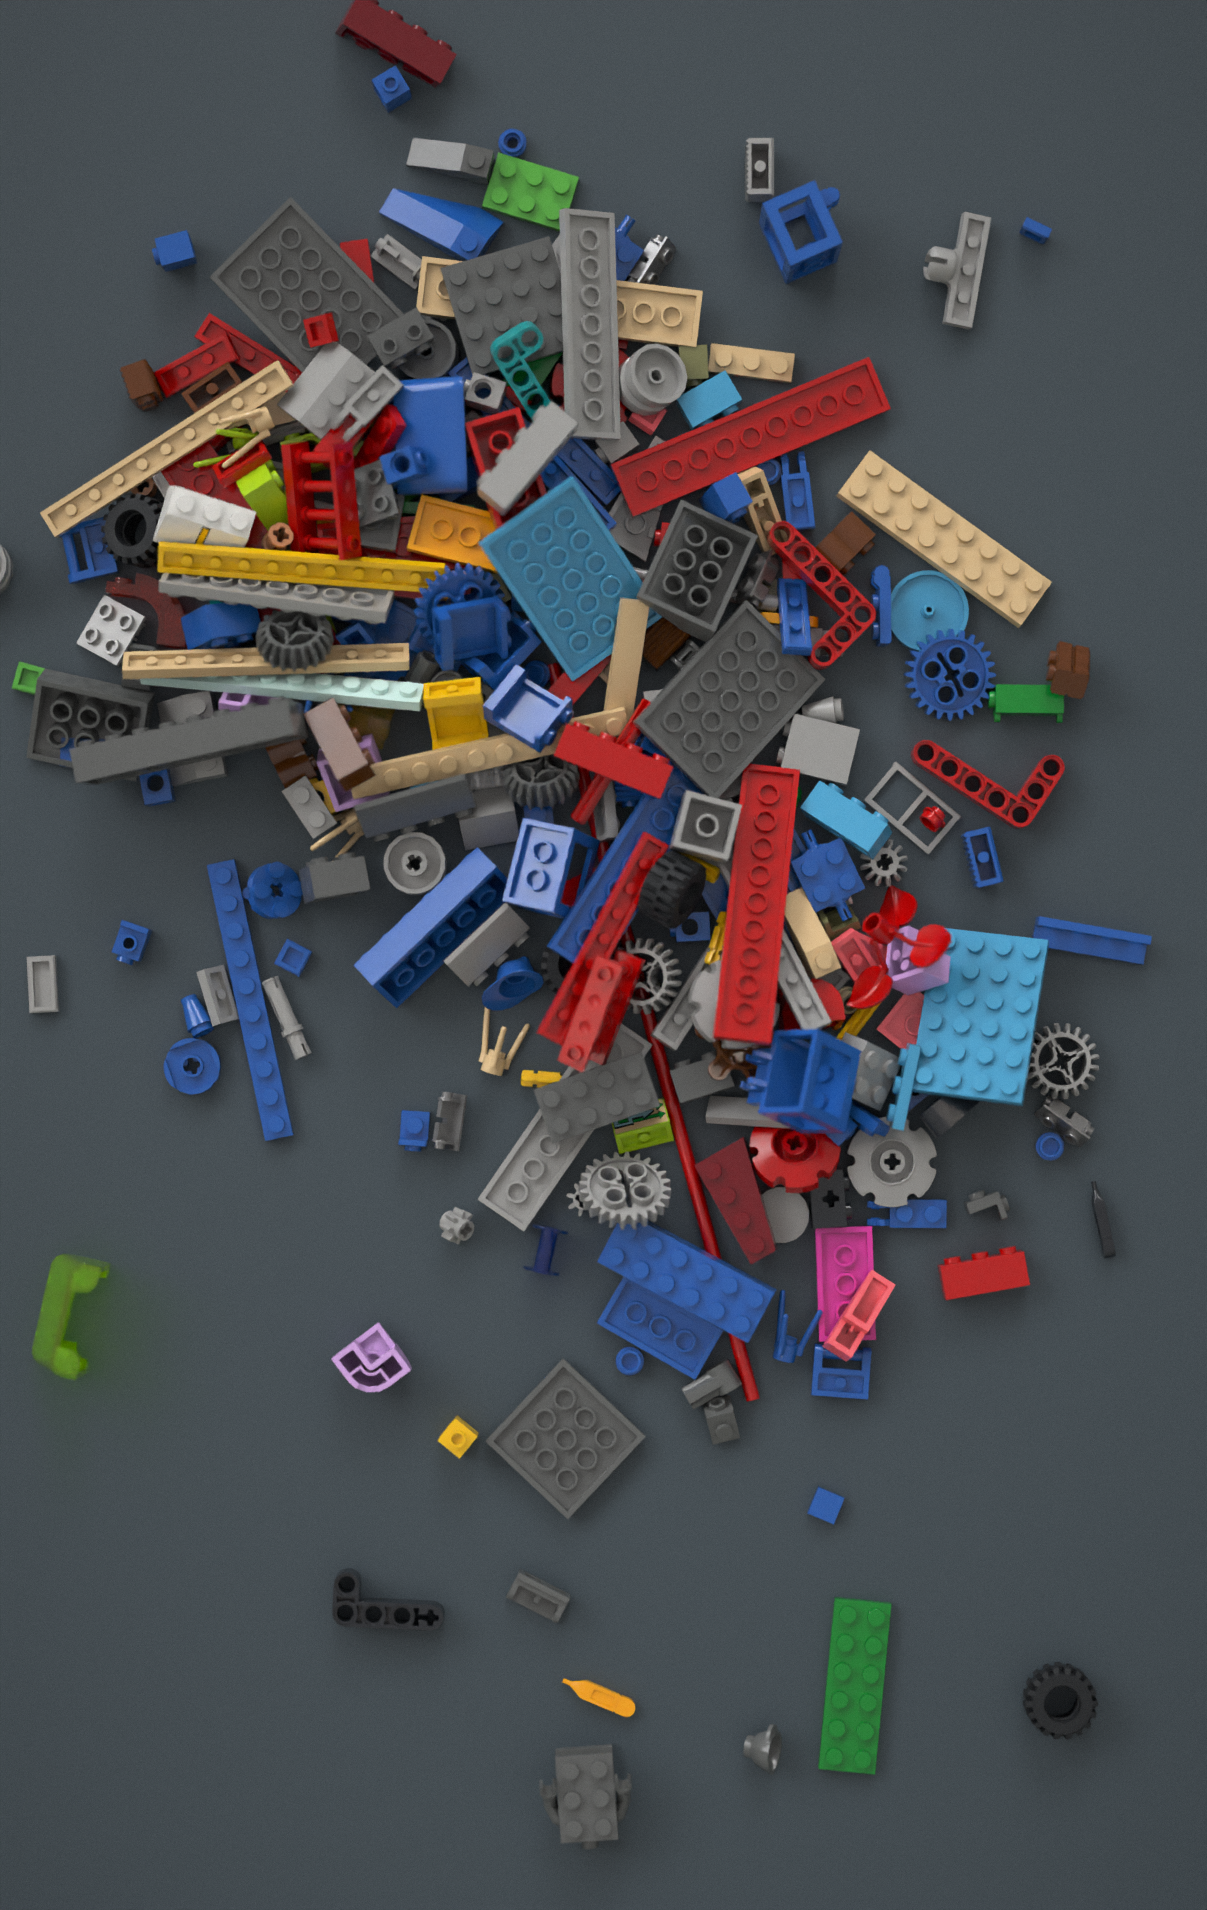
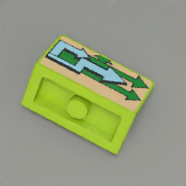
(643, 1129)

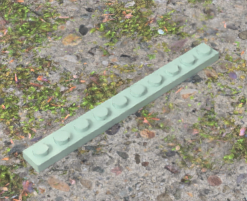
(308, 687)

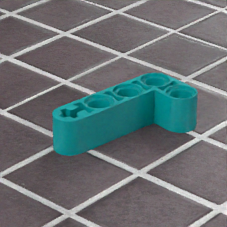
(516, 362)

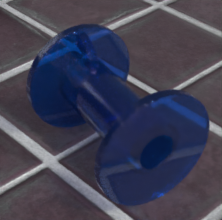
(545, 1250)

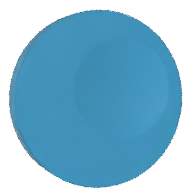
(926, 604)

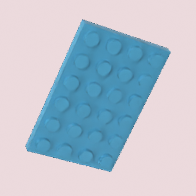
(566, 575)
(984, 1020)

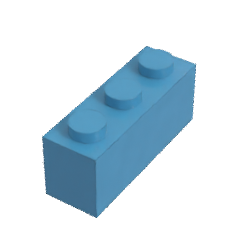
(847, 819)

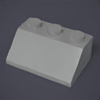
(325, 388)
(178, 710)
(488, 946)

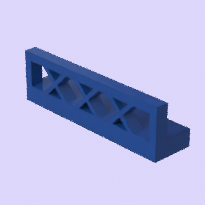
(1092, 940)

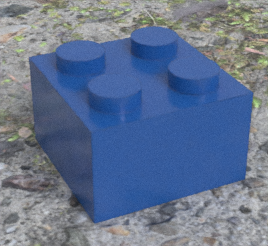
(220, 626)

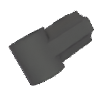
(422, 669)
(717, 1381)

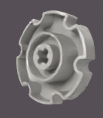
(704, 996)
(907, 1177)

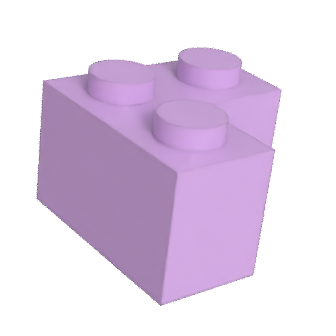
(908, 977)

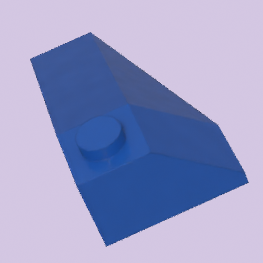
(447, 225)

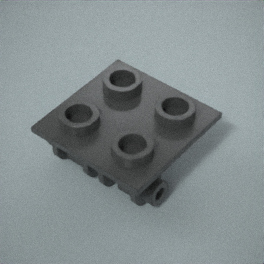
(374, 496)

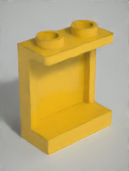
(455, 711)

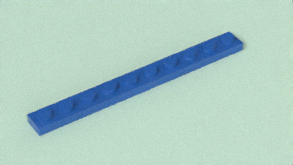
(250, 1000)

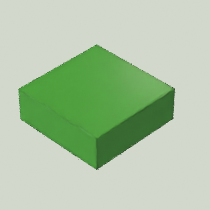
(26, 677)

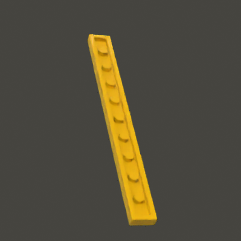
(295, 567)

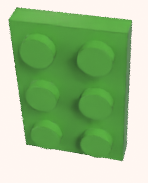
(529, 191)

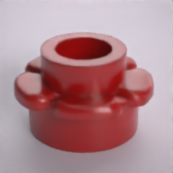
(932, 818)

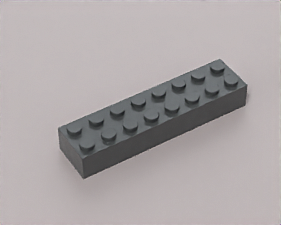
(188, 742)

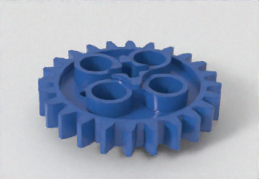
(453, 585)
(971, 660)

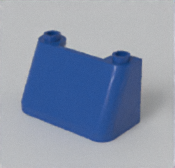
(436, 424)

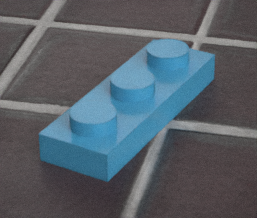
(903, 1086)

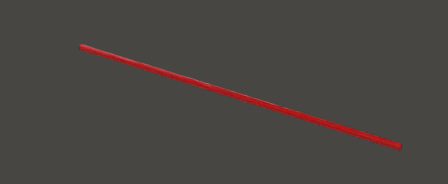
(675, 1115)

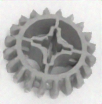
(652, 984)
(1066, 1073)

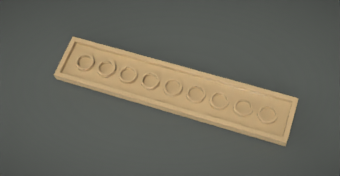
(643, 310)

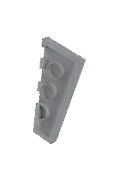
(637, 532)

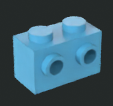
(709, 401)

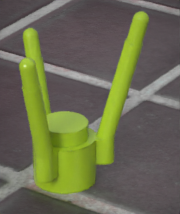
(240, 439)

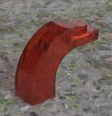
(168, 608)

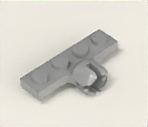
(961, 269)
(677, 1019)

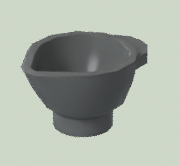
(764, 1748)

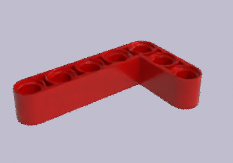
(825, 591)
(987, 786)

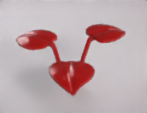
(930, 945)

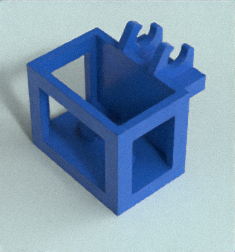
(803, 1082)

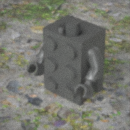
(586, 1795)

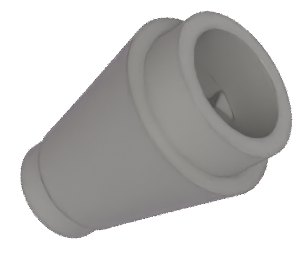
(825, 709)

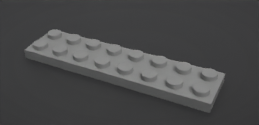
(590, 322)
(316, 599)
(536, 1163)

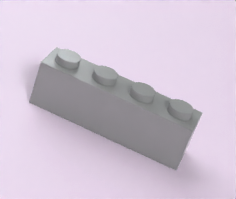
(527, 458)

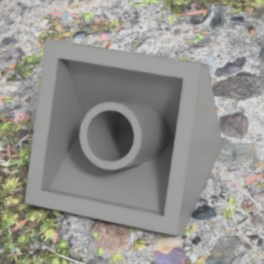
(491, 821)

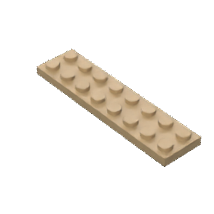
(944, 539)

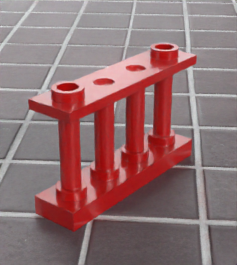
(300, 498)
(601, 1010)

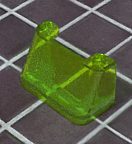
(66, 1275)

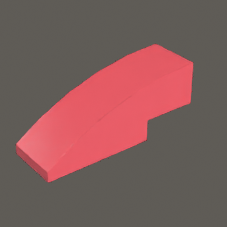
(859, 1316)

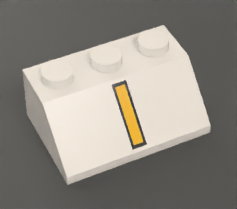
(202, 520)

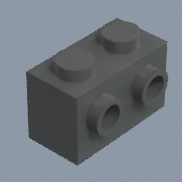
(401, 338)
(694, 1082)

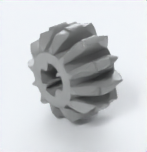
(891, 869)

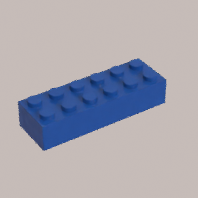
(434, 928)
(688, 1277)

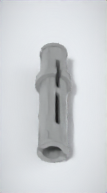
(291, 1028)

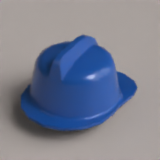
(513, 984)

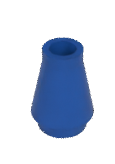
(196, 1016)

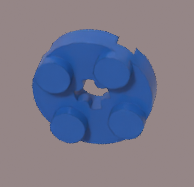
(260, 891)
(178, 1058)

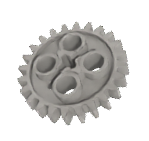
(606, 1196)

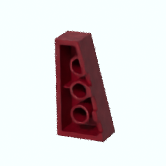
(397, 41)
(739, 1198)

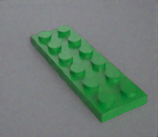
(854, 1685)

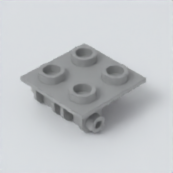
(111, 630)

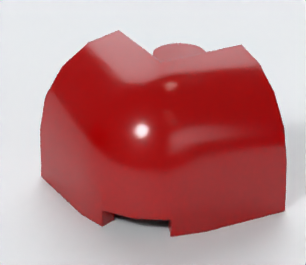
(828, 996)

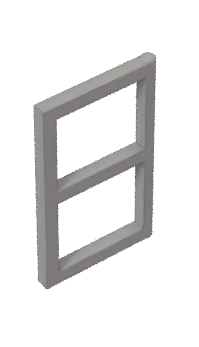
(926, 792)

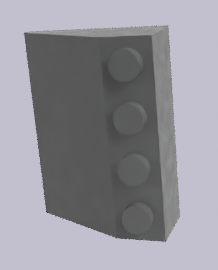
(696, 570)
(82, 708)

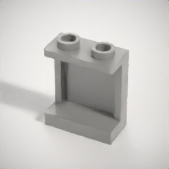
(818, 748)

